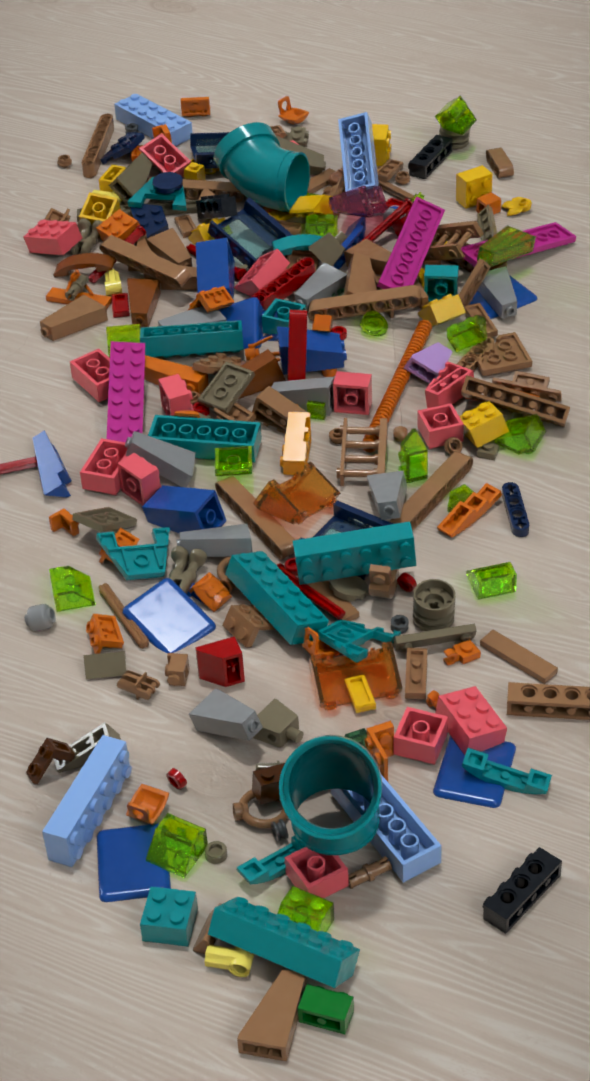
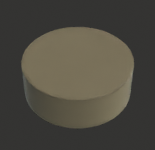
(215, 852)

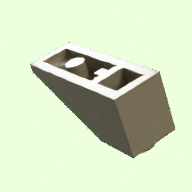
(84, 746)

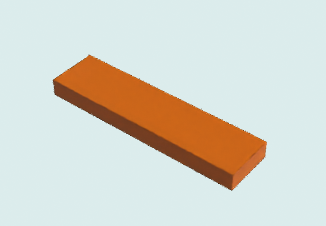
(58, 295)

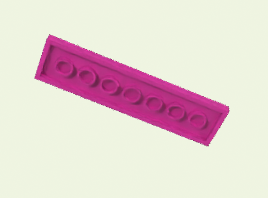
(547, 237)
(411, 245)
(125, 390)

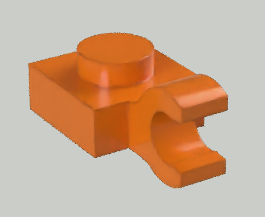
(462, 652)

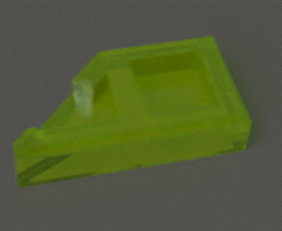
(457, 495)

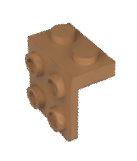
(245, 622)

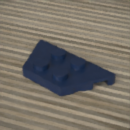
(124, 146)
(150, 218)

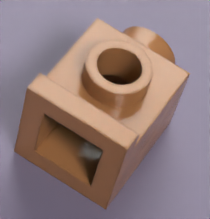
(177, 669)

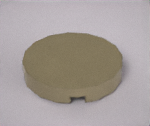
(349, 588)

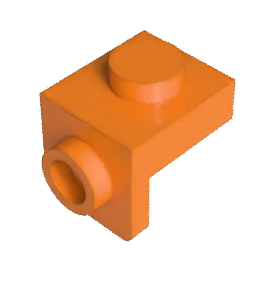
(64, 519)

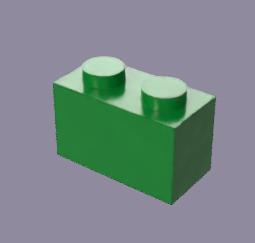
(326, 1009)

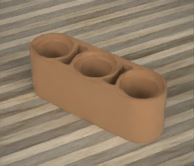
(499, 162)

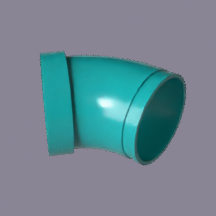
(262, 168)
(324, 765)

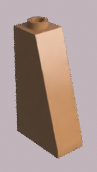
(170, 247)
(377, 254)
(359, 275)
(73, 318)
(275, 1019)

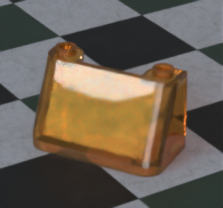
(298, 497)
(379, 670)

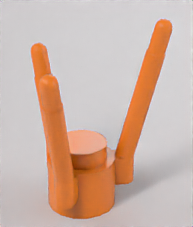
(74, 276)
(252, 352)

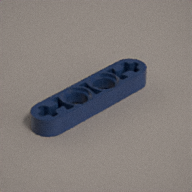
(515, 509)

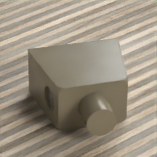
(329, 248)
(278, 725)

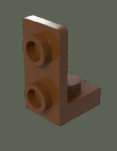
(47, 751)

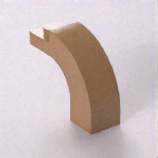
(383, 581)

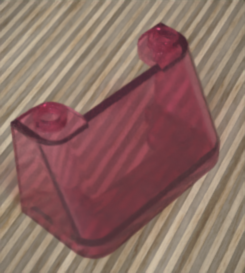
(360, 202)

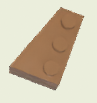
(273, 409)

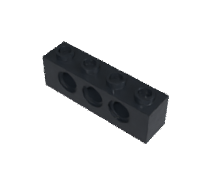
(430, 157)
(216, 206)
(521, 889)

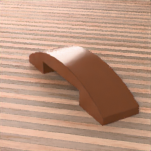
(85, 260)

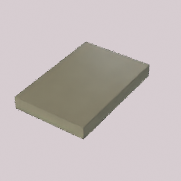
(226, 387)
(104, 519)

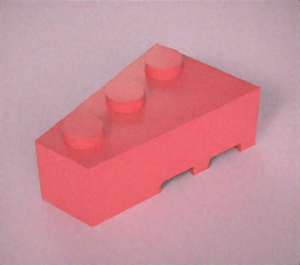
(447, 386)

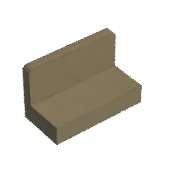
(105, 665)

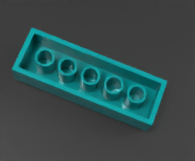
(192, 339)
(205, 434)
(353, 552)
(275, 596)
(284, 941)

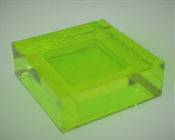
(317, 410)

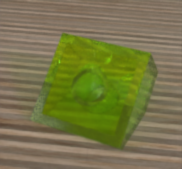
(322, 224)
(123, 333)
(467, 333)
(523, 434)
(413, 457)
(233, 461)
(71, 588)
(307, 909)

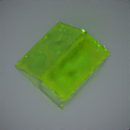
(456, 116)
(493, 580)
(177, 845)

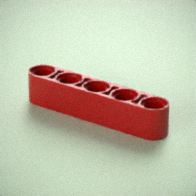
(286, 282)
(297, 345)

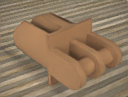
(138, 684)

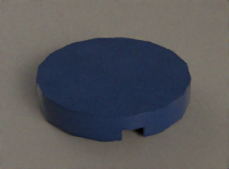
(167, 182)

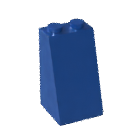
(215, 265)
(323, 350)
(184, 509)

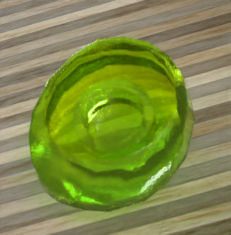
(374, 324)

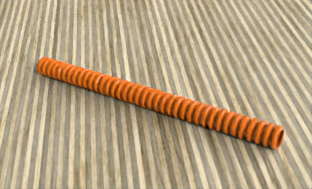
(399, 379)

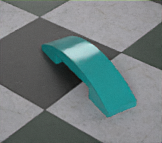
(295, 242)
(511, 779)
(269, 867)

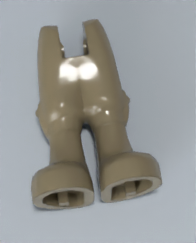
(89, 236)
(181, 558)

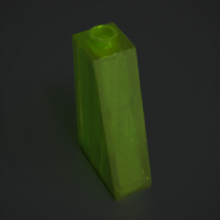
(506, 245)

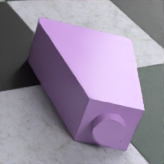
(428, 362)

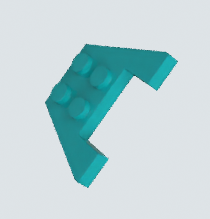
(149, 192)
(138, 560)
(348, 635)

